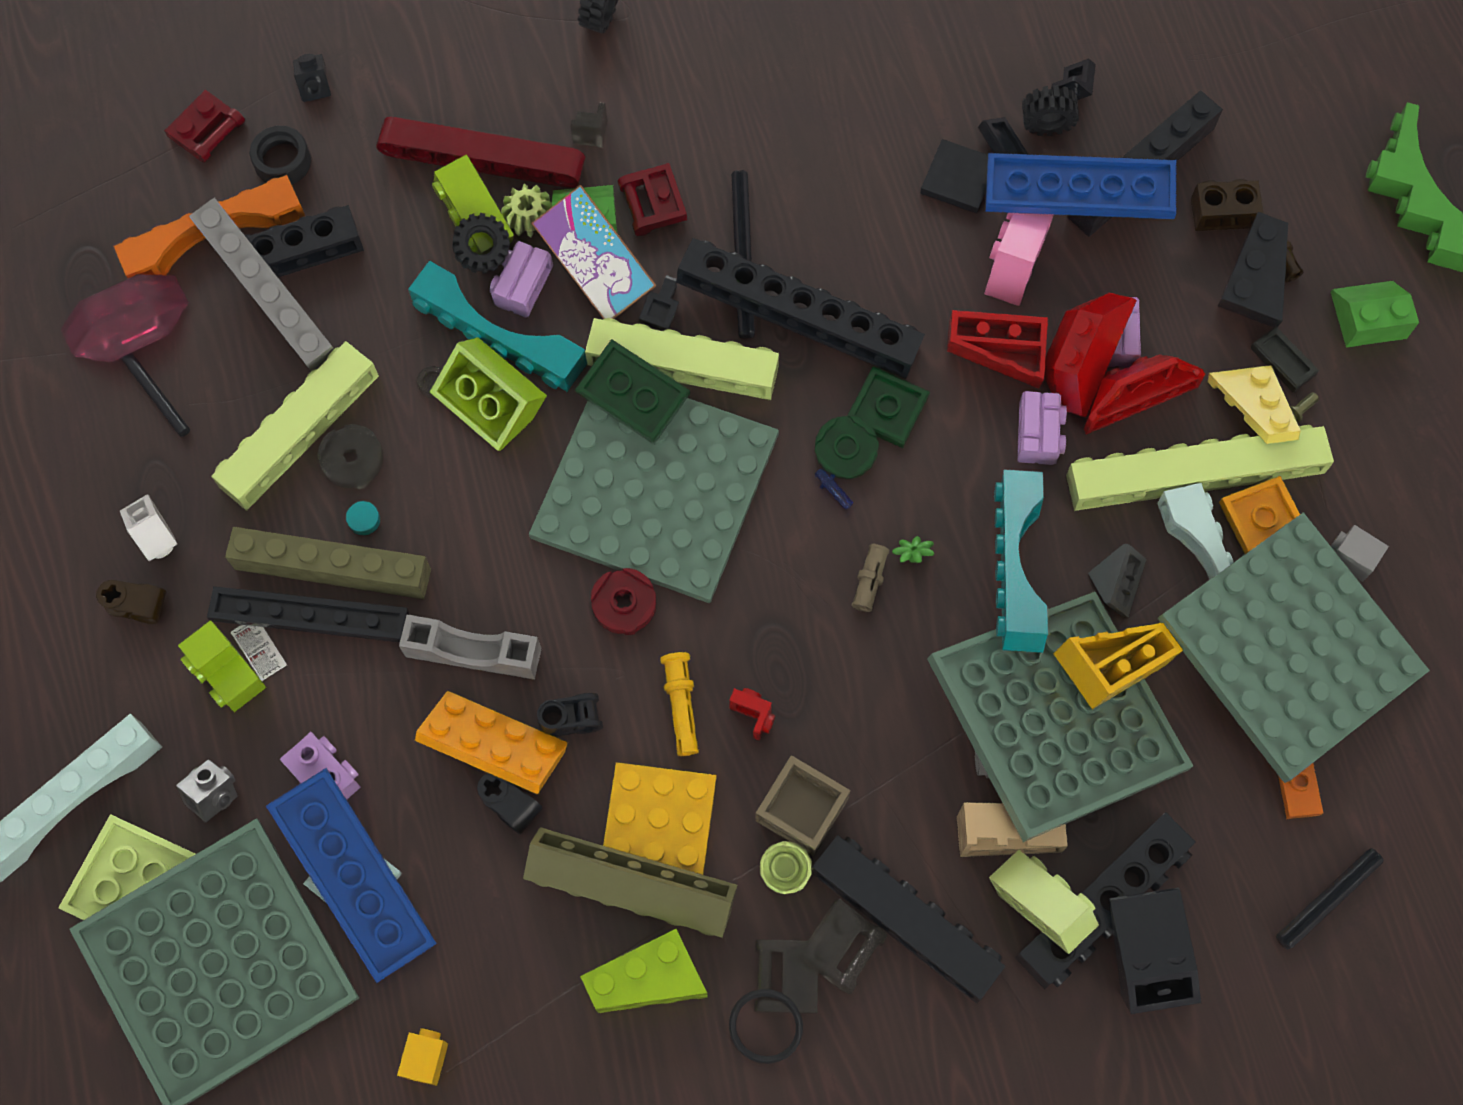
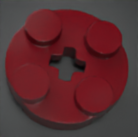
(626, 619)

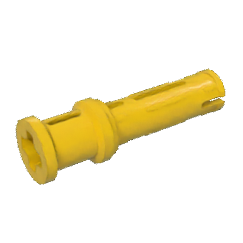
(679, 689)

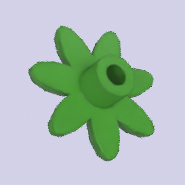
(914, 550)

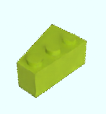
(465, 195)

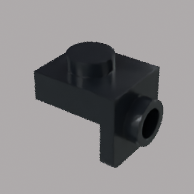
(311, 77)
(1078, 78)

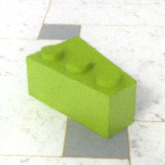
(645, 976)

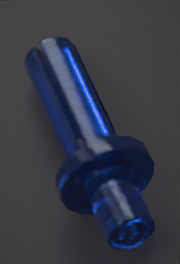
(828, 483)

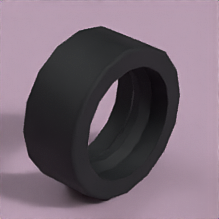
(276, 136)

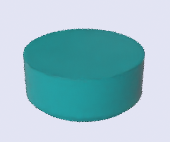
(363, 518)

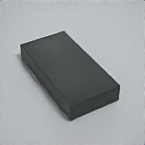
(1285, 358)

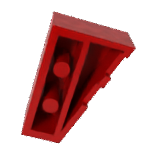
(1001, 343)

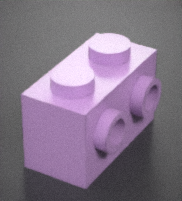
(314, 755)

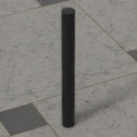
(156, 394)

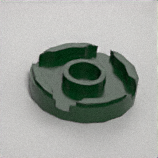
(846, 447)

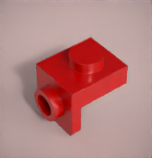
(750, 704)

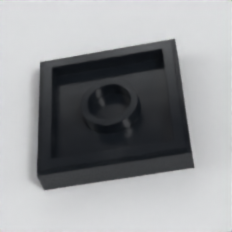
(957, 176)

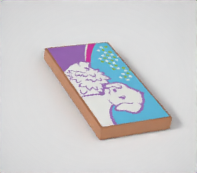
(593, 254)

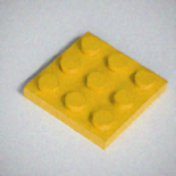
(661, 814)

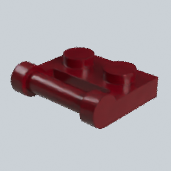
(198, 122)
(662, 196)

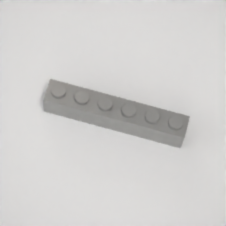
(262, 283)

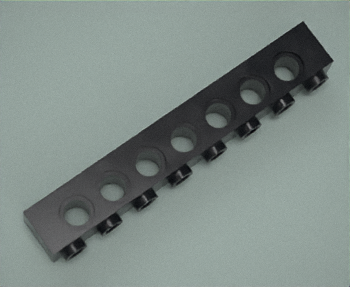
(808, 321)

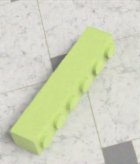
(691, 359)
(295, 425)

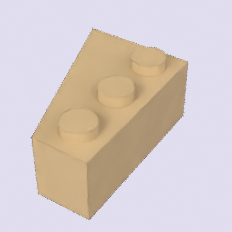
(989, 831)

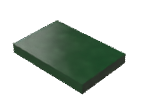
(632, 391)

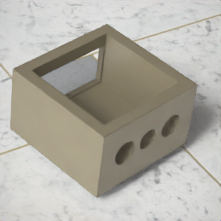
(802, 805)

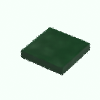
(889, 405)

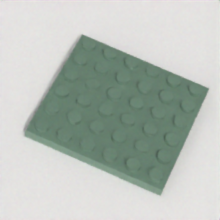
(659, 505)
(1293, 646)
(1039, 734)
(213, 965)

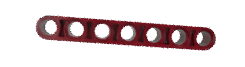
(486, 151)

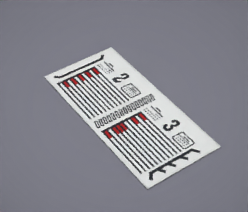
(259, 650)

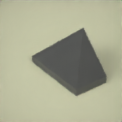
(1119, 578)

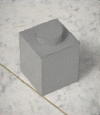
(1359, 551)

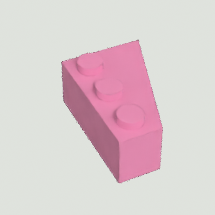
(1016, 255)

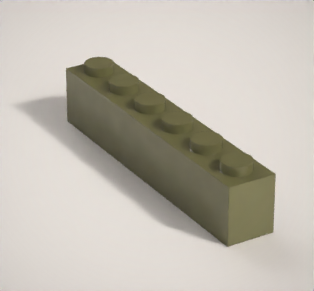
(328, 562)
(630, 882)

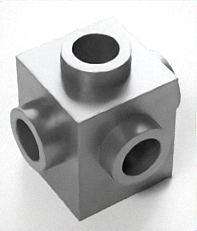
(207, 790)

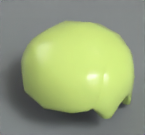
(786, 867)

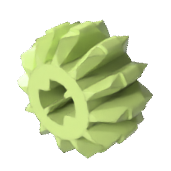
(516, 208)

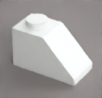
(148, 528)

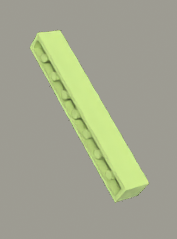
(1213, 463)

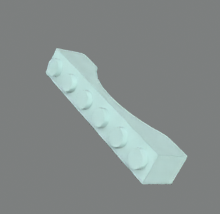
(1190, 520)
(109, 758)

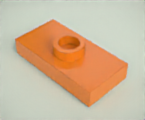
(1302, 795)

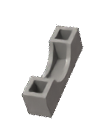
(441, 643)

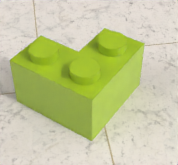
(215, 659)

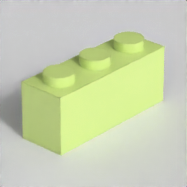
(1045, 900)

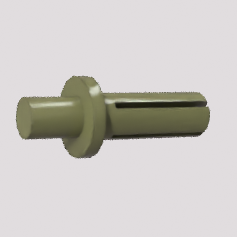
(1304, 405)

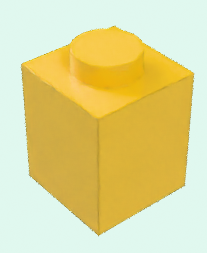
(423, 1057)

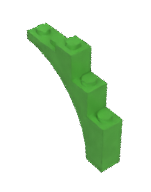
(1421, 204)

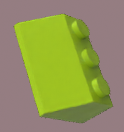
(487, 392)

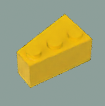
(1115, 661)

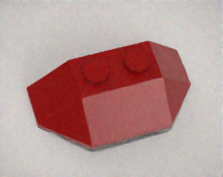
(1085, 348)
(1140, 388)

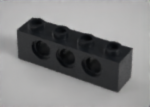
(313, 249)

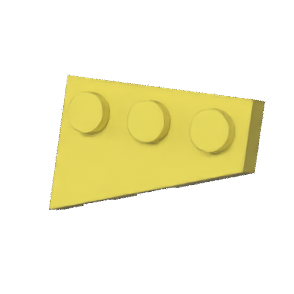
(1261, 401)

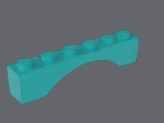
(549, 357)
(1023, 612)

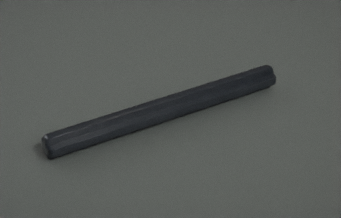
(742, 241)

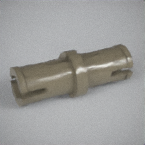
(870, 578)

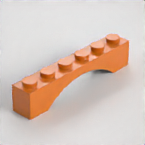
(163, 245)

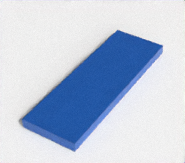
(1081, 186)
(351, 875)

